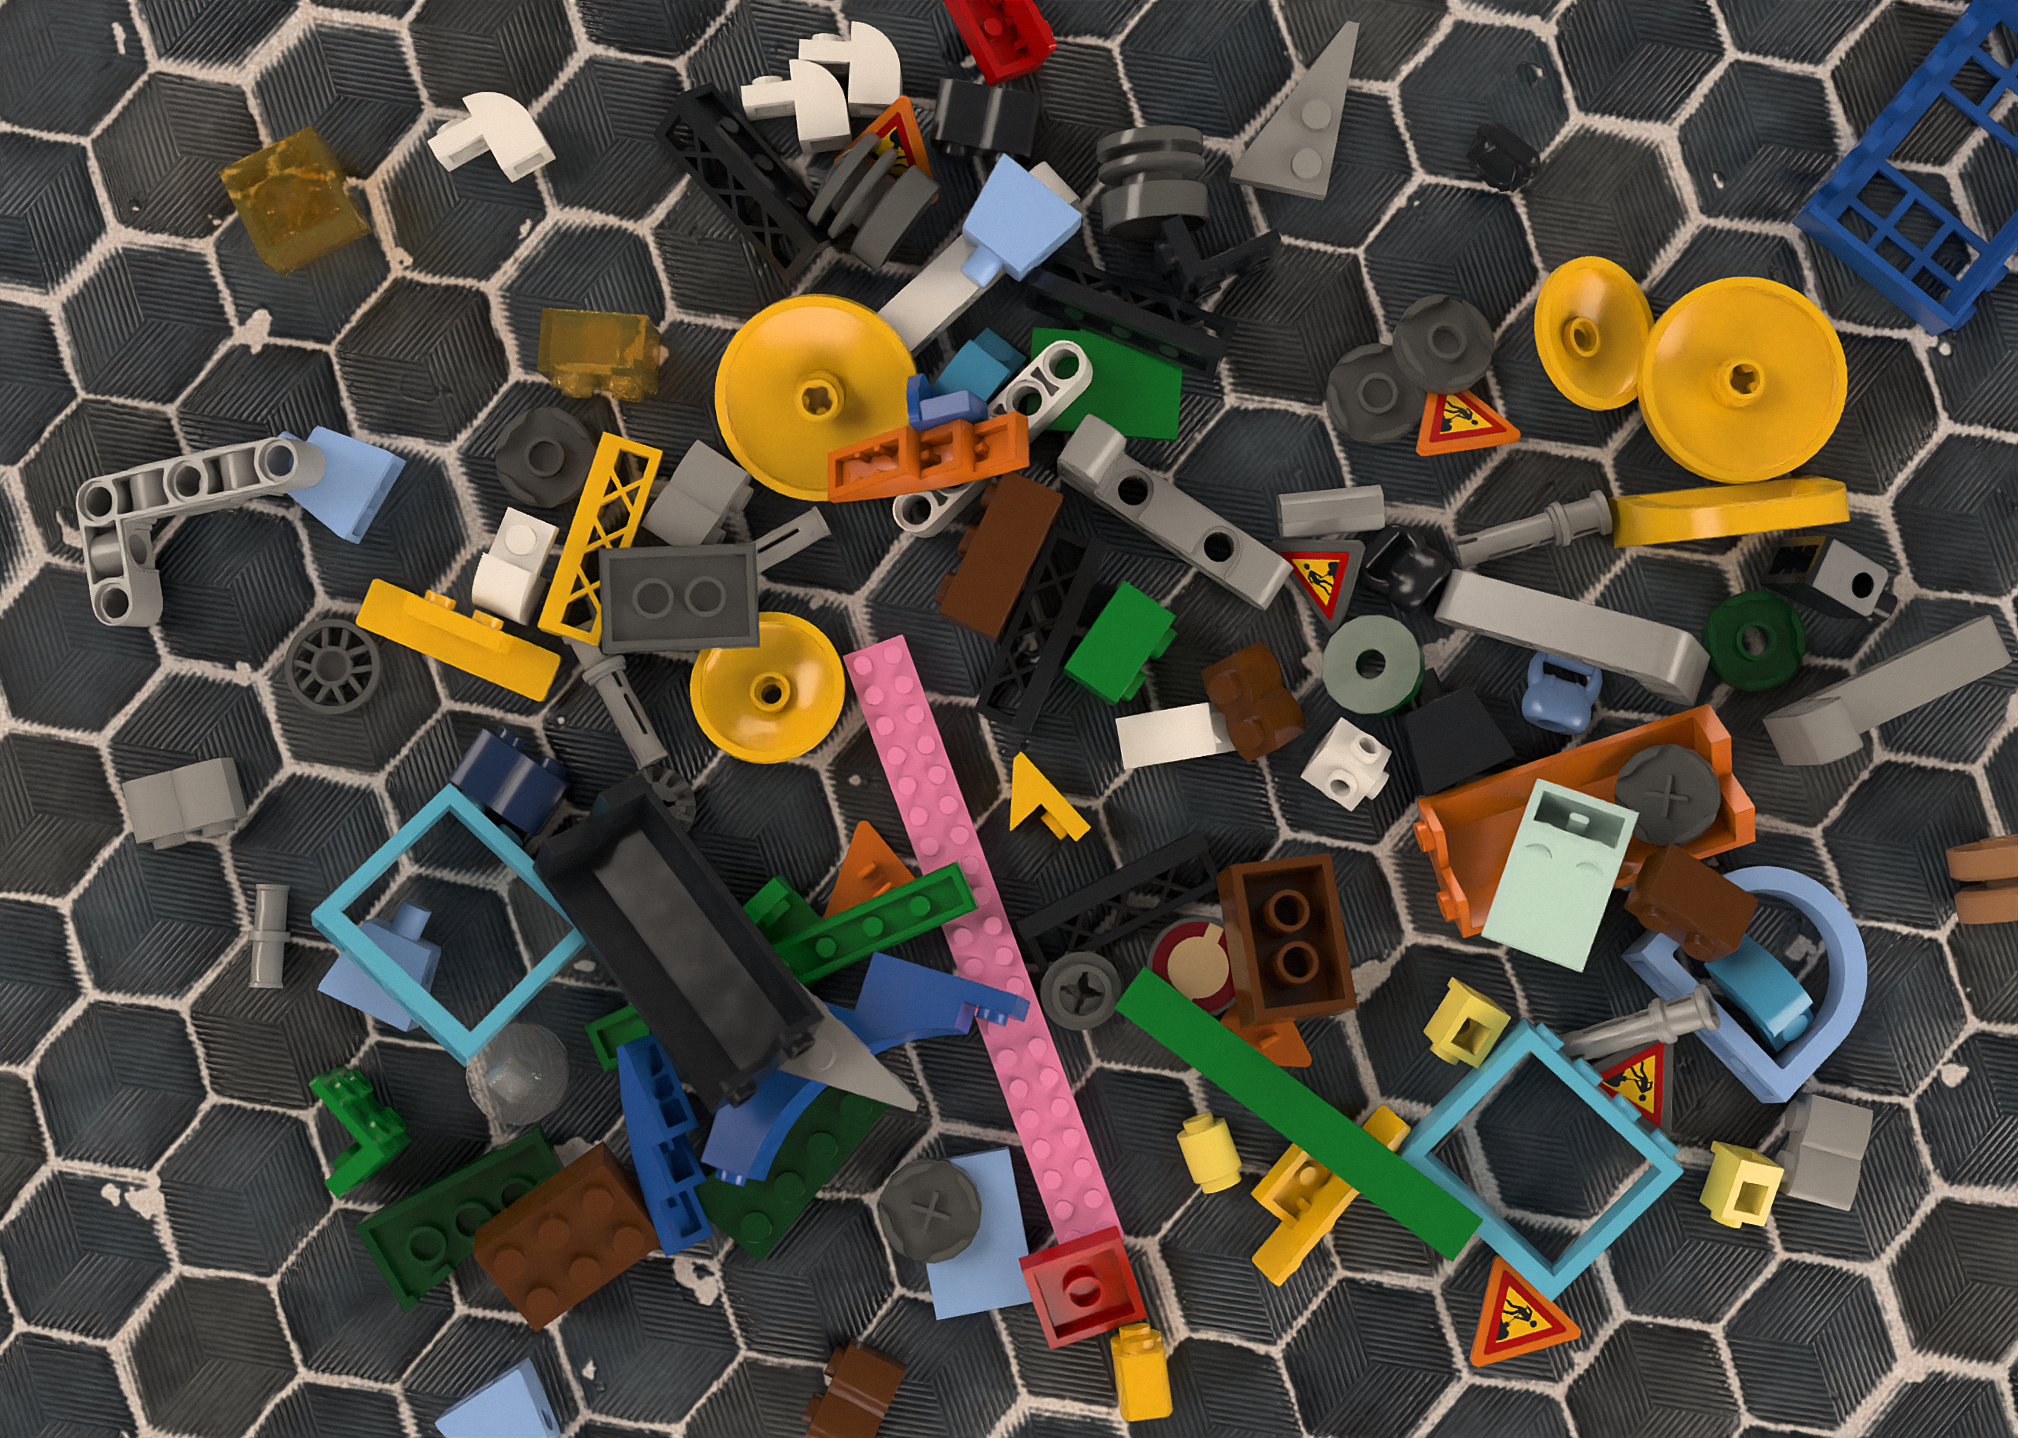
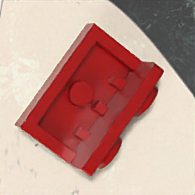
(1003, 36)

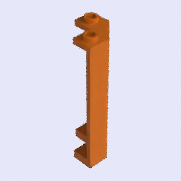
(1476, 823)

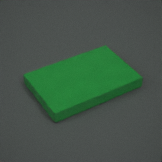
(1126, 389)

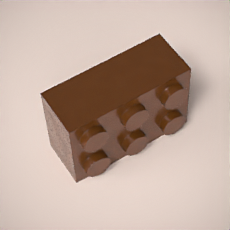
(998, 554)
(1285, 940)
(567, 1237)

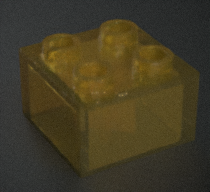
(295, 201)
(599, 353)

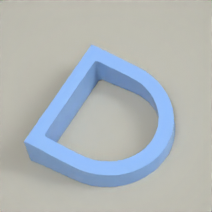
(1778, 1078)

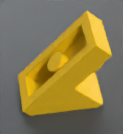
(1031, 790)

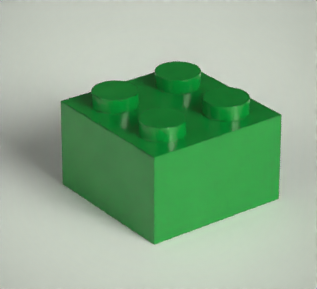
(1119, 645)

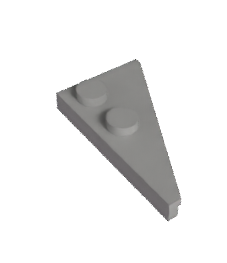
(1300, 139)
(847, 1064)

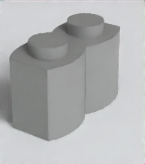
(699, 499)
(185, 801)
(1824, 1150)

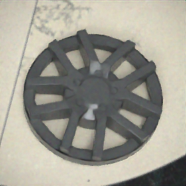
(333, 666)

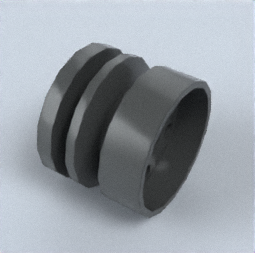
(1152, 178)
(873, 200)

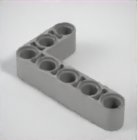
(1655, 654)
(1830, 720)

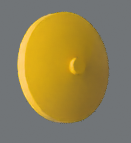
(1742, 380)
(808, 383)

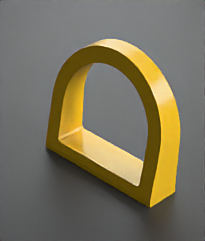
(1727, 510)

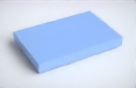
(989, 1269)

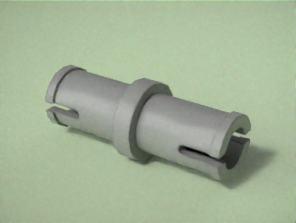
(269, 936)

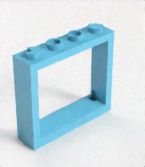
(391, 977)
(1617, 1111)

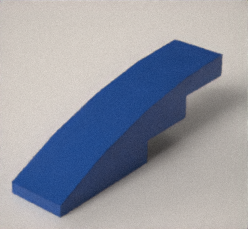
(657, 1126)

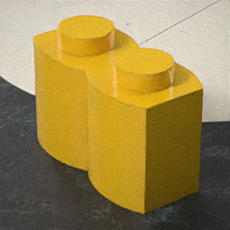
(1141, 1373)

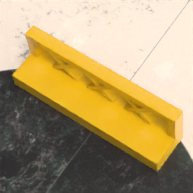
(584, 530)

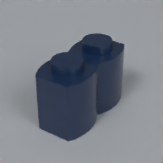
(512, 780)

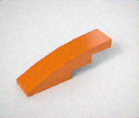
(929, 459)

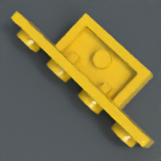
(459, 640)
(1310, 1199)

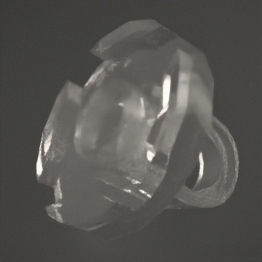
(519, 1074)

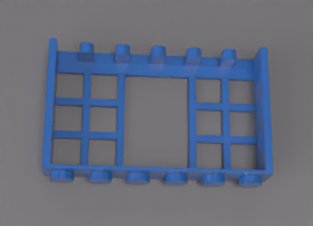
(1870, 155)

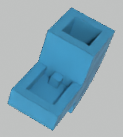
(980, 367)
(1764, 992)

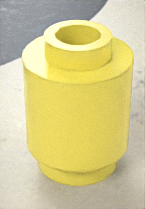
(1210, 1152)

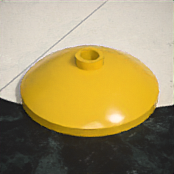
(1592, 332)
(732, 686)

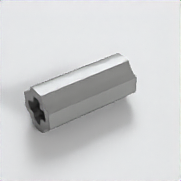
(1330, 511)

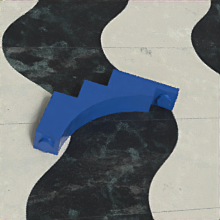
(893, 1008)

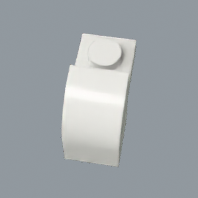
(866, 60)
(812, 97)
(496, 125)
(510, 573)
(1172, 735)

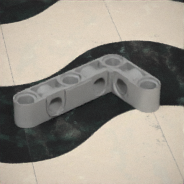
(1098, 466)
(119, 538)

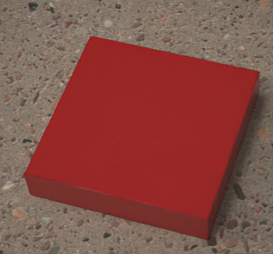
(1082, 1287)

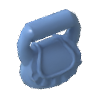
(1557, 702)

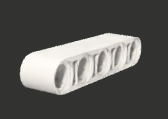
(942, 291)
(1035, 378)

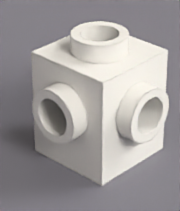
(1348, 765)

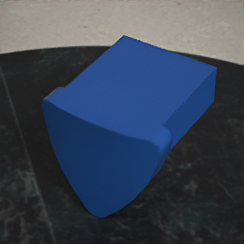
(929, 412)

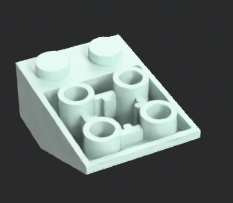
(1559, 874)

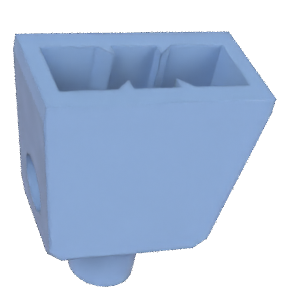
(1015, 224)
(352, 485)
(405, 947)
(503, 1408)

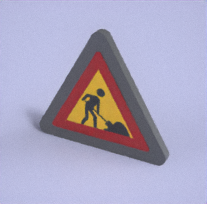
(1323, 574)
(1645, 1079)

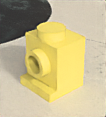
(1465, 1025)
(1740, 1185)

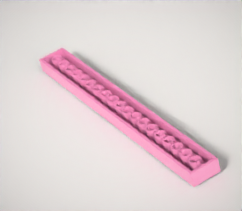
(982, 940)

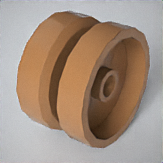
(1989, 861)

